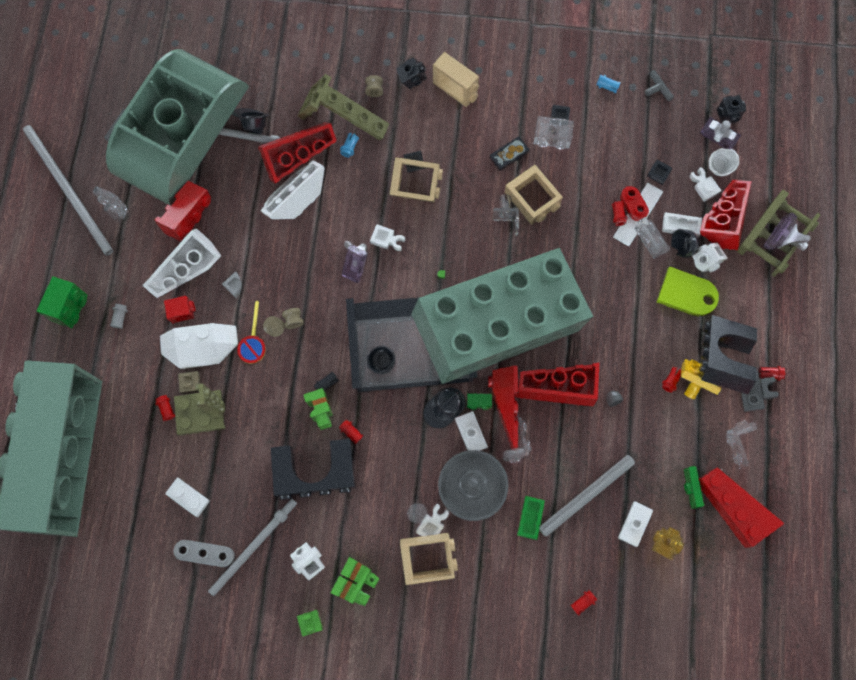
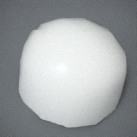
(723, 162)

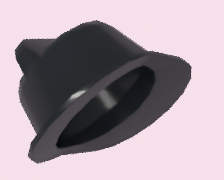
(251, 119)
(444, 407)

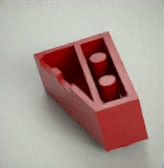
(184, 212)

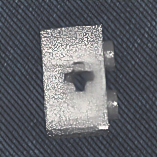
(560, 128)

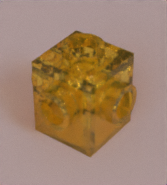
(661, 546)

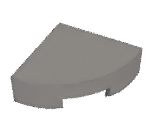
(233, 284)

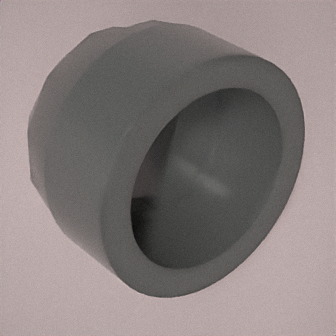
(614, 398)

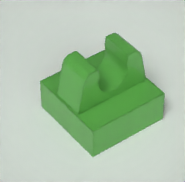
(310, 623)

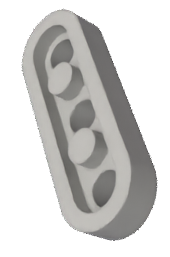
(212, 553)

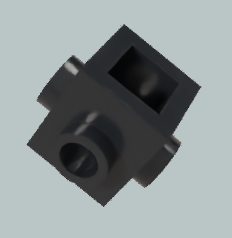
(412, 73)
(731, 109)

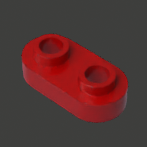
(631, 203)

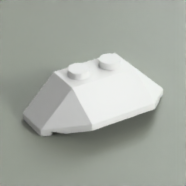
(295, 193)
(198, 344)

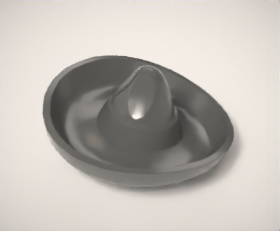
(473, 485)

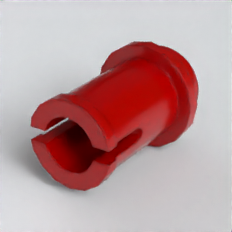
(619, 213)
(768, 372)
(670, 383)
(165, 407)
(350, 431)
(584, 602)

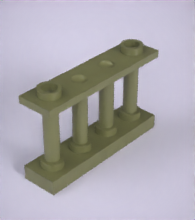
(760, 231)

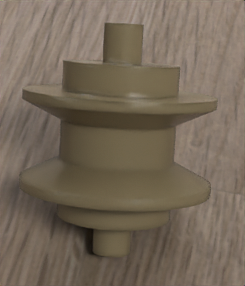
(273, 326)

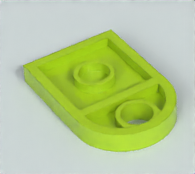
(686, 293)

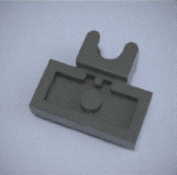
(759, 392)

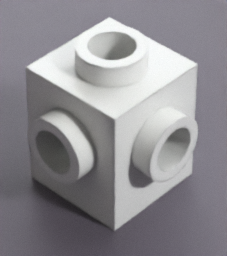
(709, 257)
(307, 561)

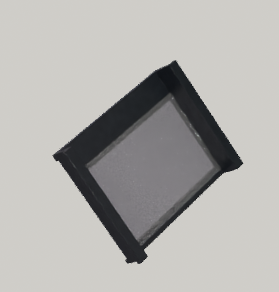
(390, 325)

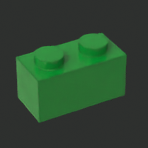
(479, 401)

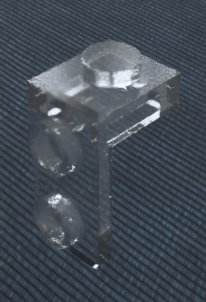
(734, 440)
(516, 455)

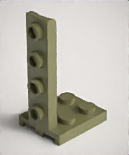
(343, 106)
(199, 411)

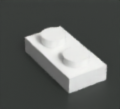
(187, 497)

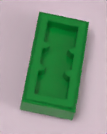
(692, 487)
(530, 518)

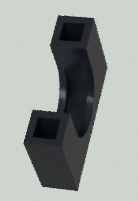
(717, 367)
(339, 478)

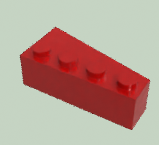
(295, 149)
(561, 385)

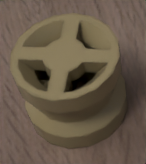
(374, 86)
(292, 318)

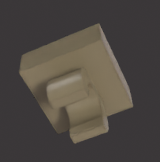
(188, 381)

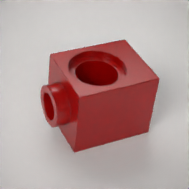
(179, 309)

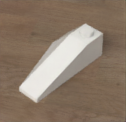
(187, 261)

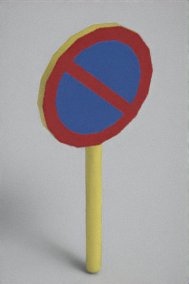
(252, 348)

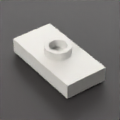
(672, 222)
(471, 432)
(635, 524)

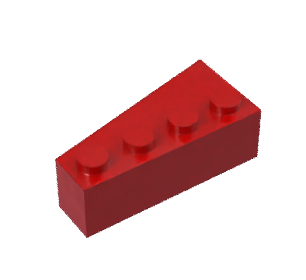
(740, 511)

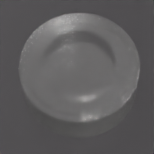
(416, 513)

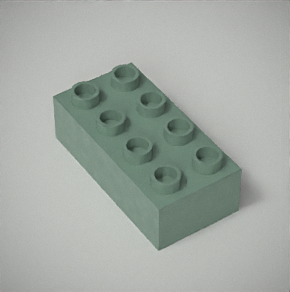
(500, 315)
(48, 449)

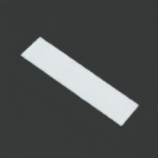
(627, 232)

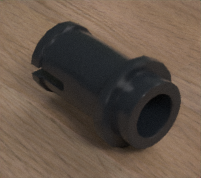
(326, 382)

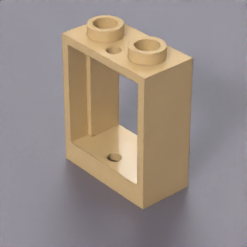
(455, 79)
(397, 175)
(524, 179)
(433, 575)

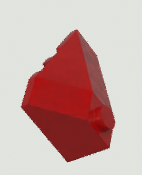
(504, 390)

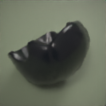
(685, 242)
(381, 360)

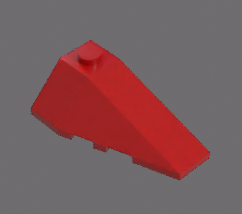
(727, 216)

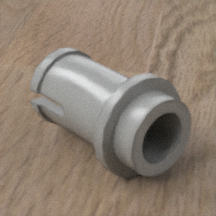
(118, 316)

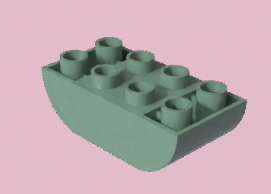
(172, 124)

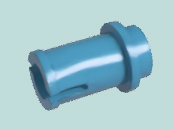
(608, 83)
(349, 145)

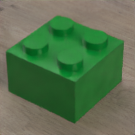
(62, 302)

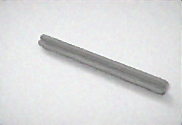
(586, 495)

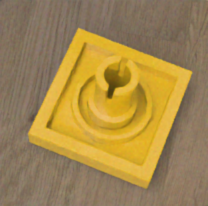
(691, 372)

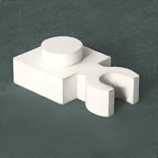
(705, 186)
(384, 237)
(432, 525)

